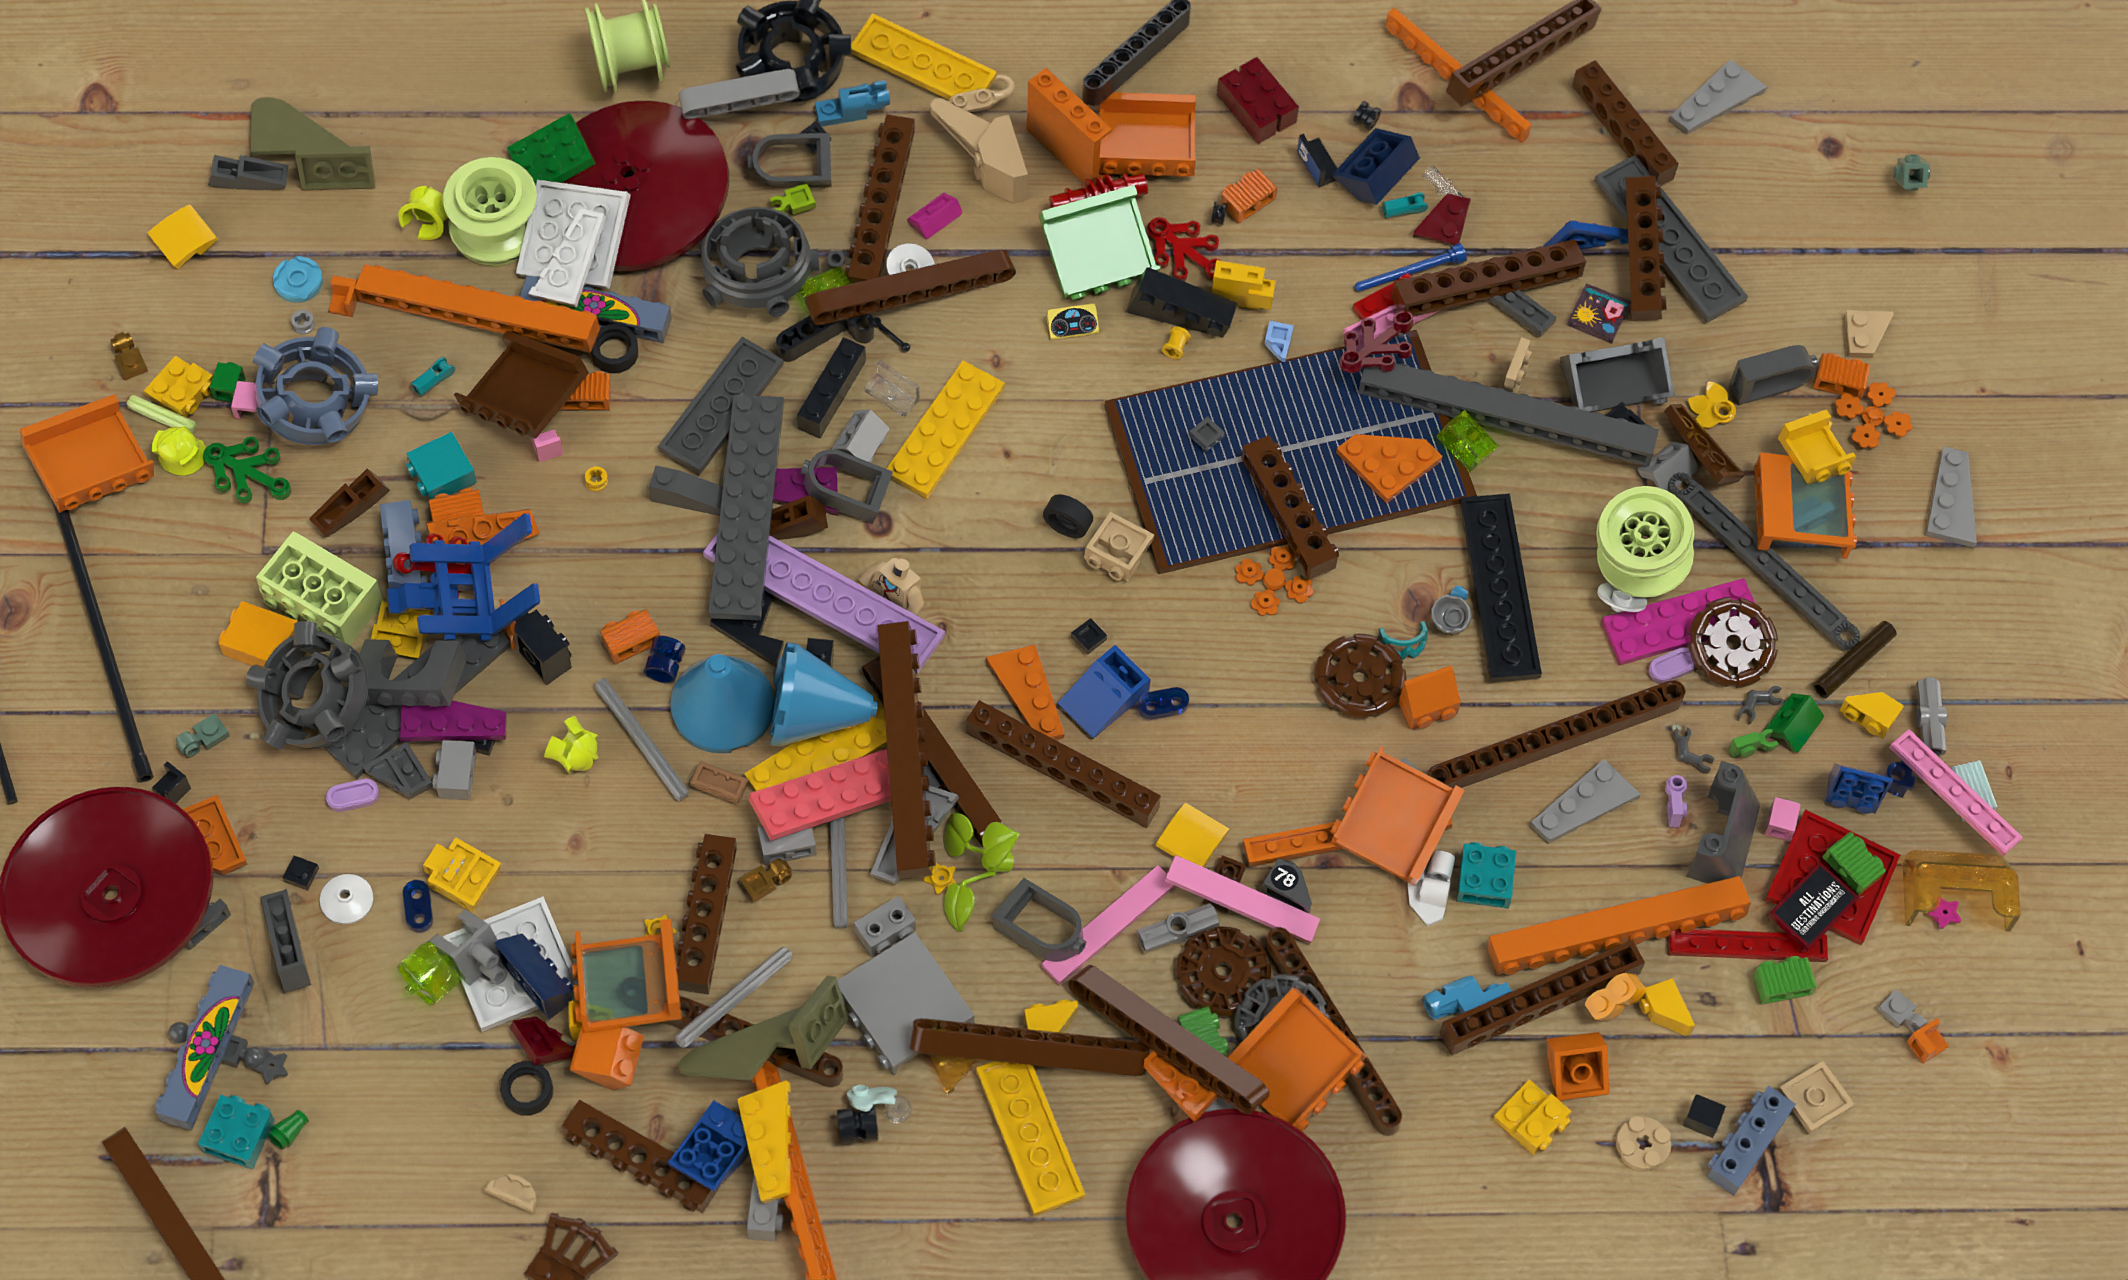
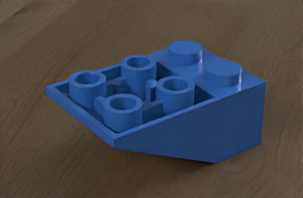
(1105, 692)
(1856, 788)
(713, 1147)

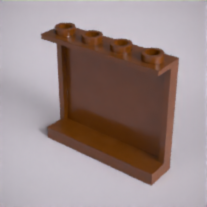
(524, 386)

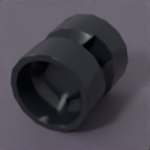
(857, 1125)

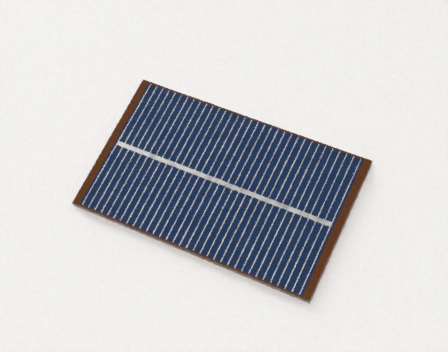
(1207, 502)

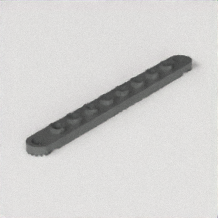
(1765, 563)

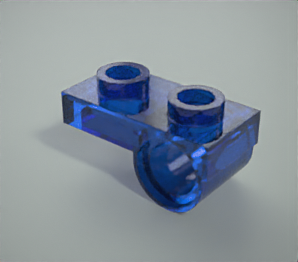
(1906, 781)

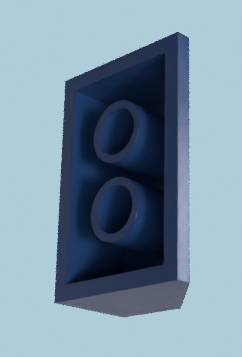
(1377, 165)
(535, 974)

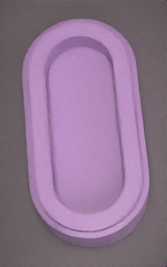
(1671, 666)
(352, 795)

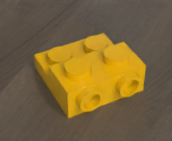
(180, 387)
(1533, 1117)

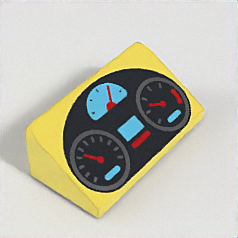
(1072, 321)

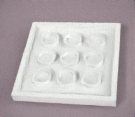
(552, 216)
(508, 1001)

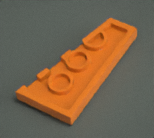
(478, 528)
(1028, 688)

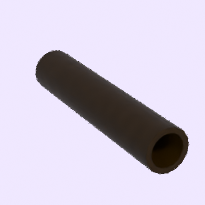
(1854, 659)

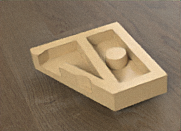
(1865, 331)

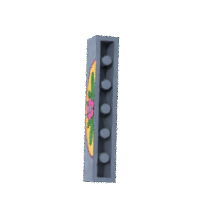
(644, 318)
(205, 1047)

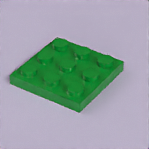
(553, 151)

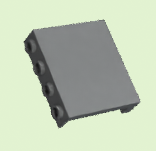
(895, 991)

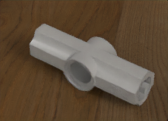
(1931, 715)
(1193, 922)

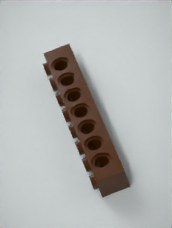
(1522, 50)
(897, 130)
(1489, 278)
(1063, 764)
(1539, 998)

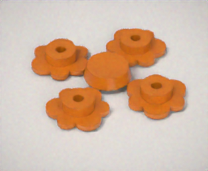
(1872, 415)
(1274, 580)

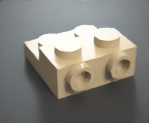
(1118, 547)

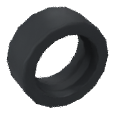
(620, 364)
(1068, 516)
(526, 1108)

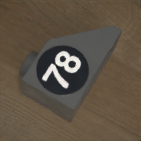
(1287, 885)

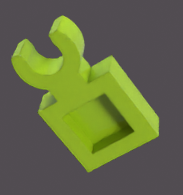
(796, 199)

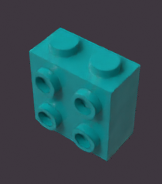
(440, 467)
(1486, 875)
(236, 1131)

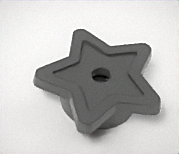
(277, 1071)

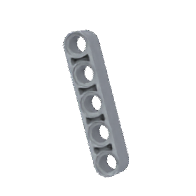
(739, 94)

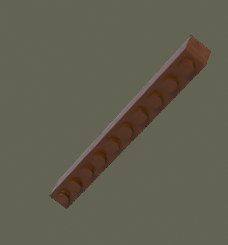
(905, 751)

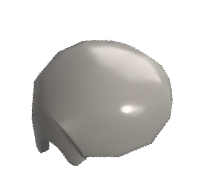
(1451, 614)

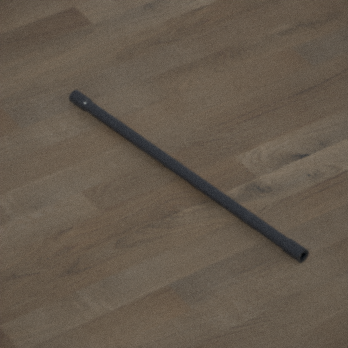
(139, 758)

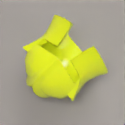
(428, 207)
(179, 450)
(577, 748)

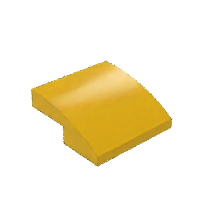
(182, 235)
(401, 630)
(1192, 836)

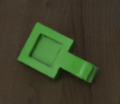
(1748, 744)

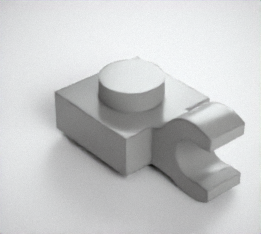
(1900, 1010)

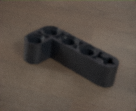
(794, 344)

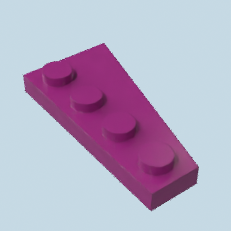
(791, 486)
(452, 723)

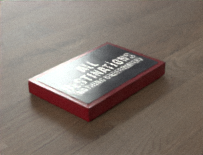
(1813, 906)

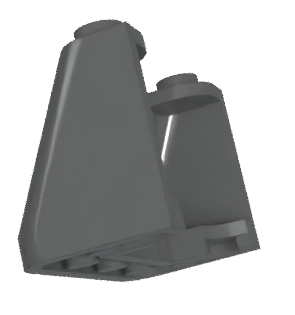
(1619, 375)
(1726, 855)

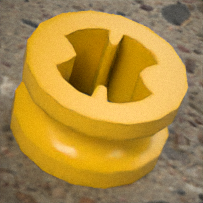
(596, 486)

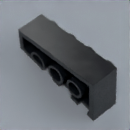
(1180, 304)

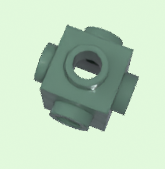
(1917, 177)

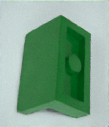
(1796, 720)

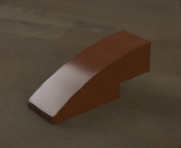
(349, 503)

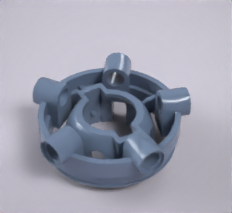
(311, 422)

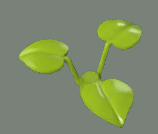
(998, 843)

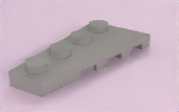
(1717, 97)
(1585, 802)

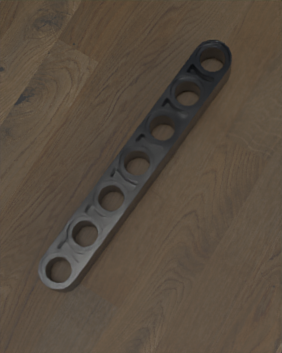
(1135, 52)

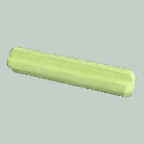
(159, 413)

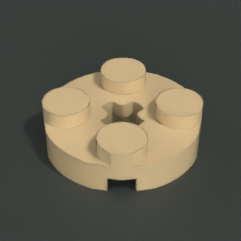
(1640, 1129)

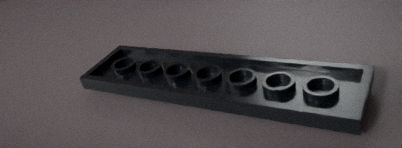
(1500, 588)

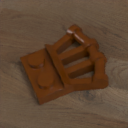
(555, 1266)

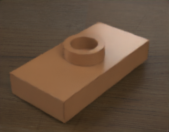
(719, 782)

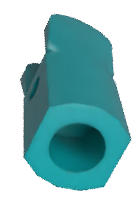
(1402, 205)
(430, 378)

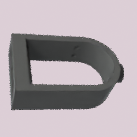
(823, 159)
(1772, 373)
(857, 466)
(1015, 904)

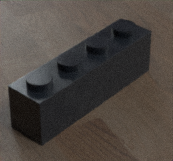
(831, 387)

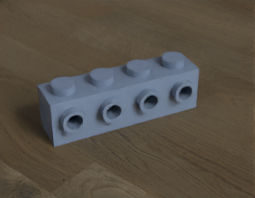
(1751, 1139)

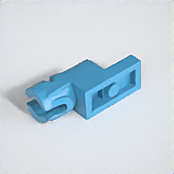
(852, 103)
(1461, 997)

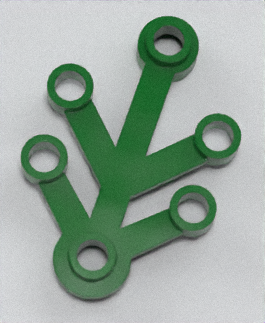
(244, 468)

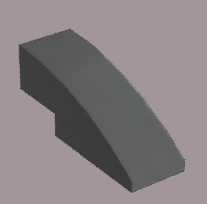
(247, 173)

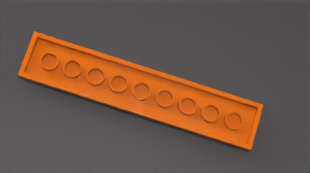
(801, 1198)

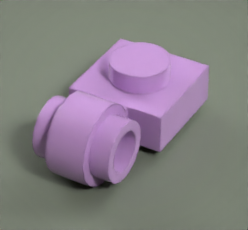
(1675, 789)

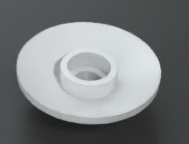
(908, 256)
(1620, 601)
(349, 909)

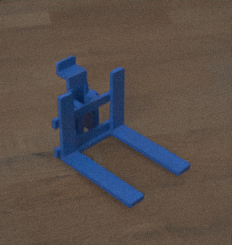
(441, 595)

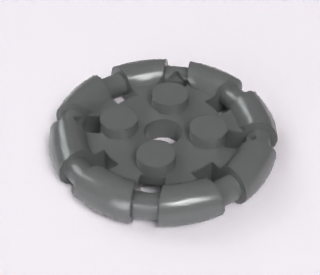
(1260, 994)

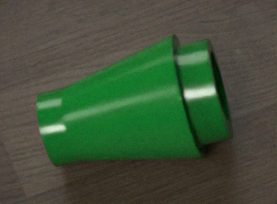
(287, 1130)

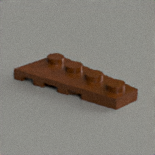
(1703, 445)

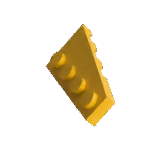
(767, 1135)

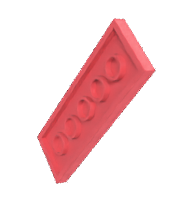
(823, 795)

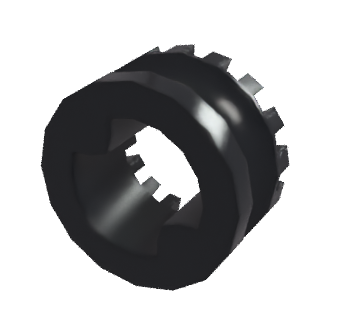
(1219, 213)

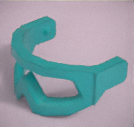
(1407, 650)

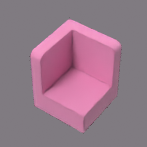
(244, 399)
(547, 445)
(1782, 819)

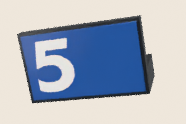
(1316, 160)

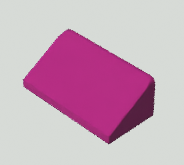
(935, 215)

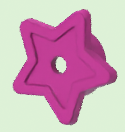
(1945, 919)

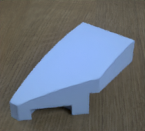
(1278, 339)

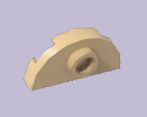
(513, 1190)

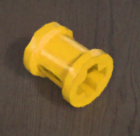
(1176, 342)

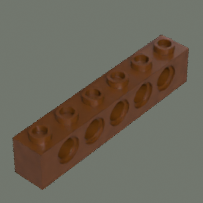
(1624, 121)
(1638, 190)
(1312, 561)
(713, 849)
(585, 1117)

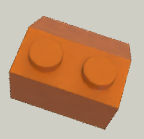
(1430, 698)
(607, 1056)
(1578, 1066)

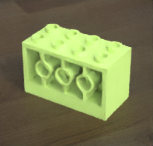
(319, 588)

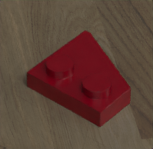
(1445, 221)
(541, 1041)

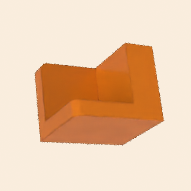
(344, 296)
(1927, 1041)

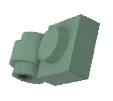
(208, 732)

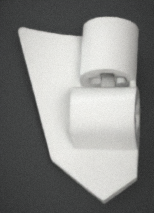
(1431, 892)

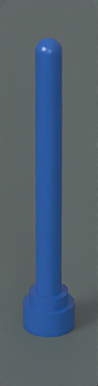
(1455, 254)

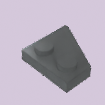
(400, 771)

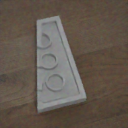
(1952, 501)
(885, 864)

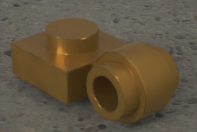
(130, 360)
(760, 883)

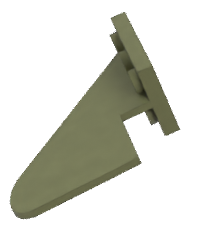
(320, 155)
(744, 1052)

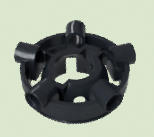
(788, 24)

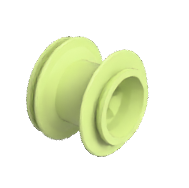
(627, 43)
(493, 230)
(1669, 528)

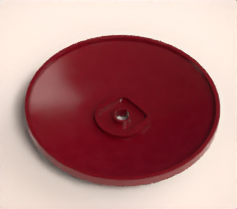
(676, 179)
(81, 851)
(1242, 1169)

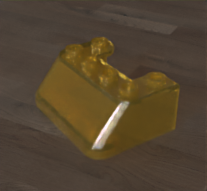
(1930, 871)

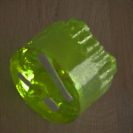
(428, 973)

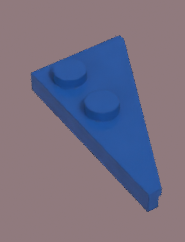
(1589, 235)

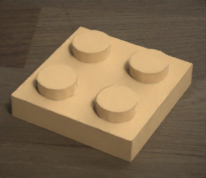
(1518, 367)
(1817, 1097)

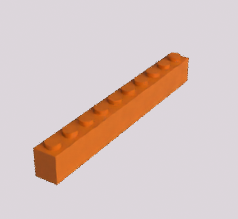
(477, 307)
(1618, 924)

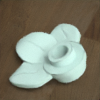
(864, 1098)

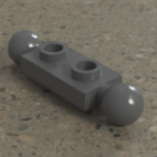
(235, 1051)

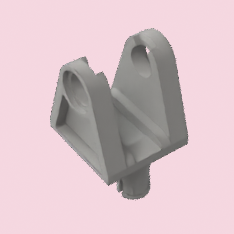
(476, 955)

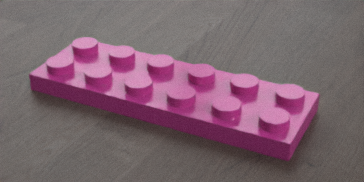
(1666, 623)

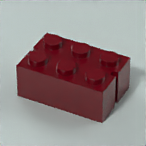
(1257, 100)

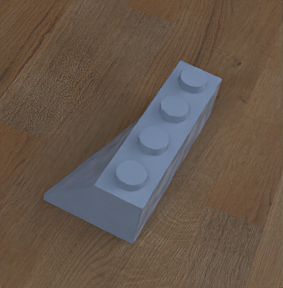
(400, 532)

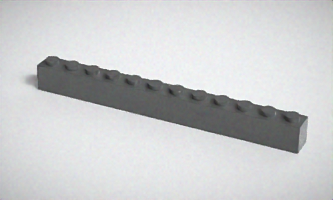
(1512, 412)

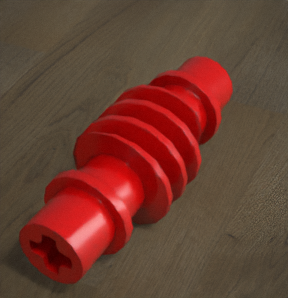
(1098, 187)

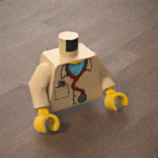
(895, 583)

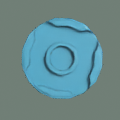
(297, 279)

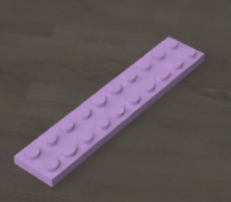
(837, 599)

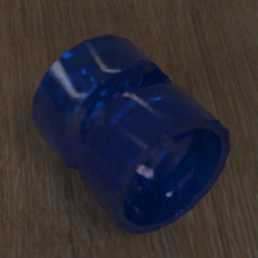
(664, 659)

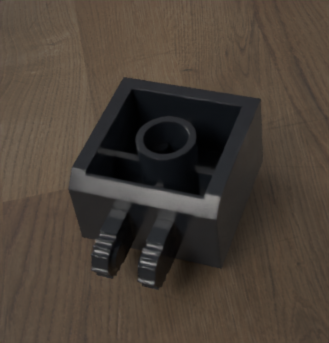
(542, 646)

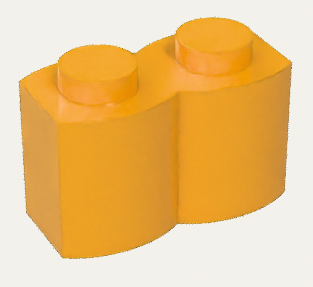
(1611, 1001)

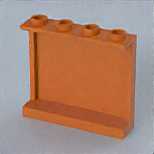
(1065, 125)
(1148, 134)
(86, 453)
(1395, 816)
(1298, 1059)

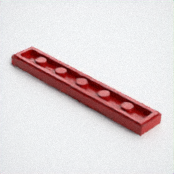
(1743, 945)

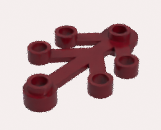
(1354, 361)

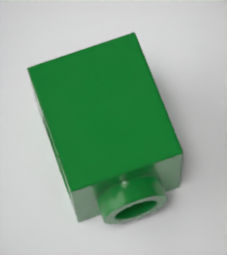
(225, 381)

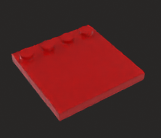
(1806, 849)

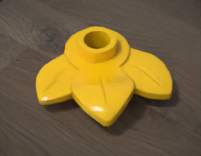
(1708, 406)

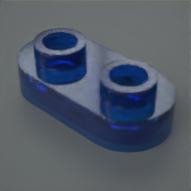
(1162, 702)
(418, 907)

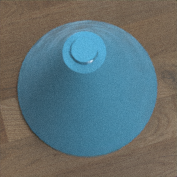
(814, 699)
(722, 703)

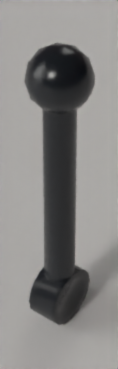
(904, 345)

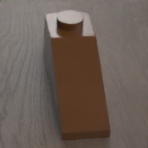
(798, 518)

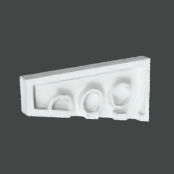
(569, 267)

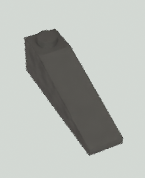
(685, 491)
(285, 941)

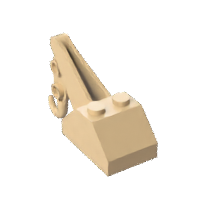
(990, 144)

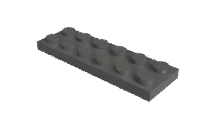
(708, 417)

